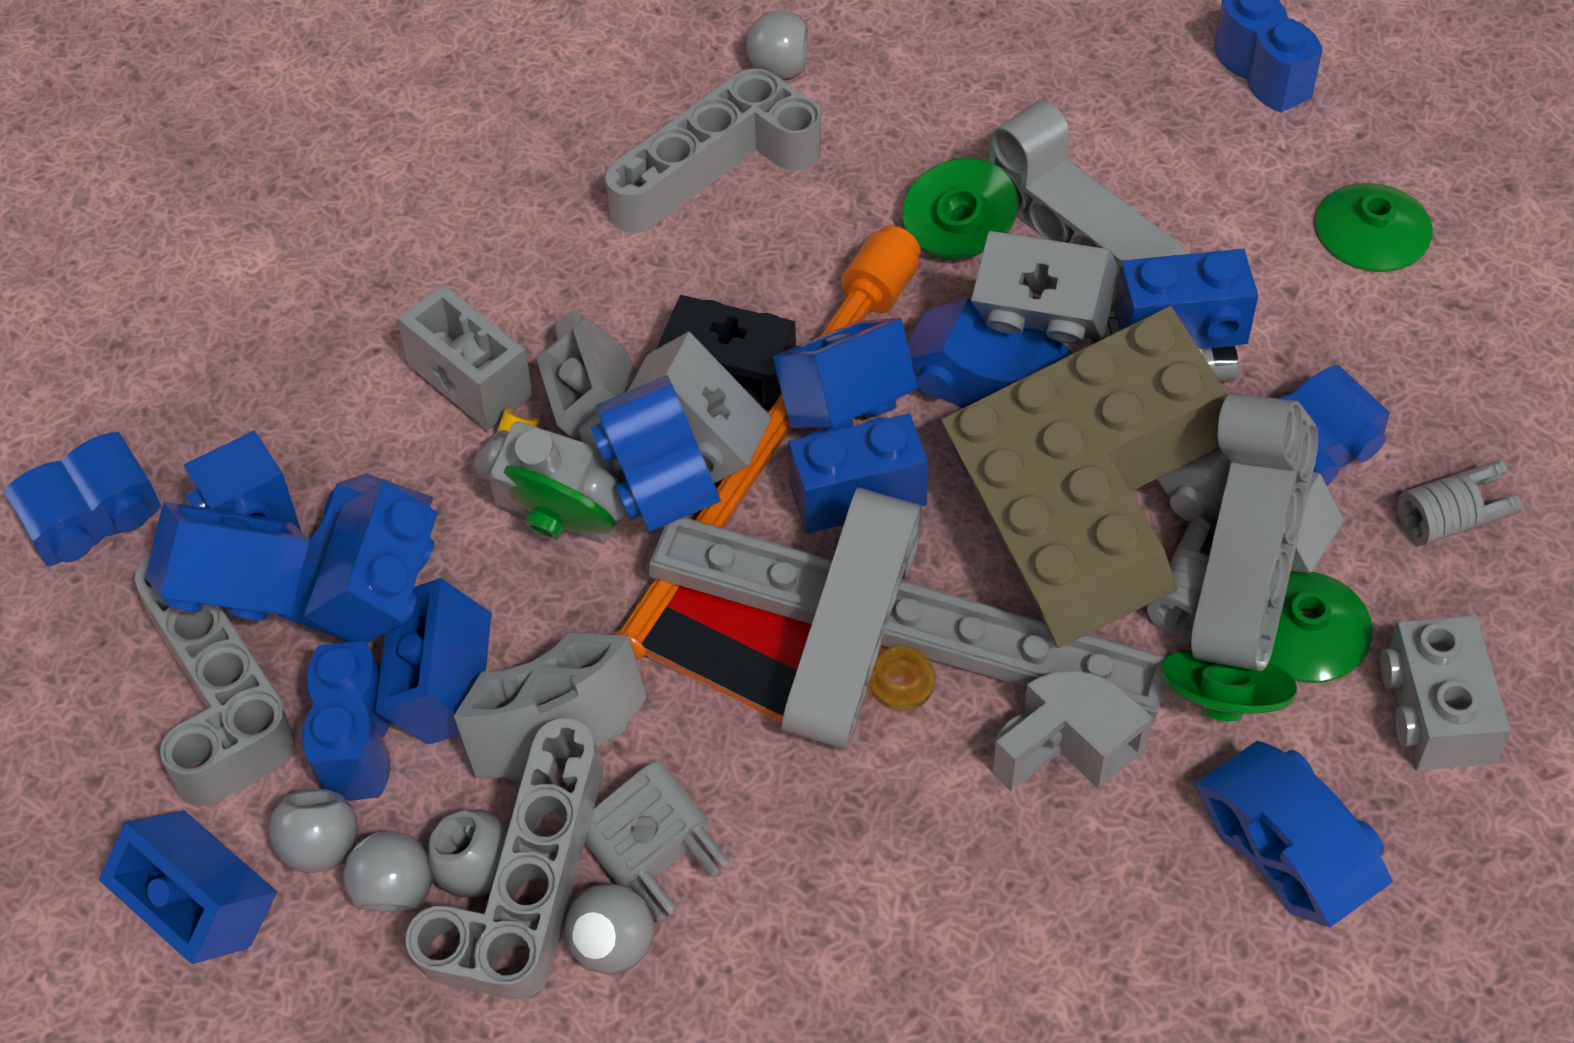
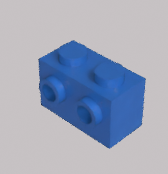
(1207, 291)
(846, 374)
(874, 456)
(240, 480)
(226, 561)
(372, 564)
(433, 661)
(187, 886)

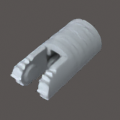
(1454, 505)
(1178, 610)

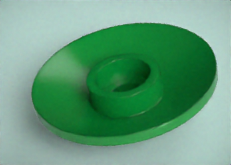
(954, 191)
(1373, 227)
(556, 506)
(1322, 646)
(1228, 690)

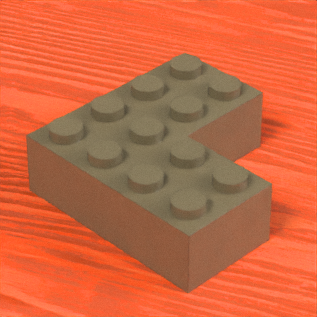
(1066, 452)

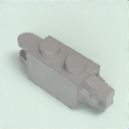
(582, 372)

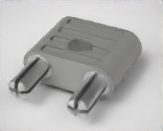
(647, 830)

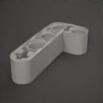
(707, 141)
(1064, 200)
(1257, 529)
(852, 617)
(231, 711)
(522, 859)

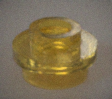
(902, 662)

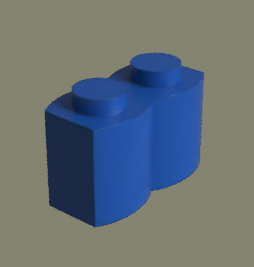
(1269, 51)
(1346, 420)
(656, 454)
(83, 498)
(342, 729)

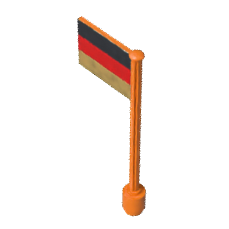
(731, 644)

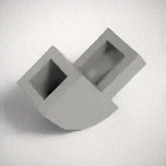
(1076, 717)

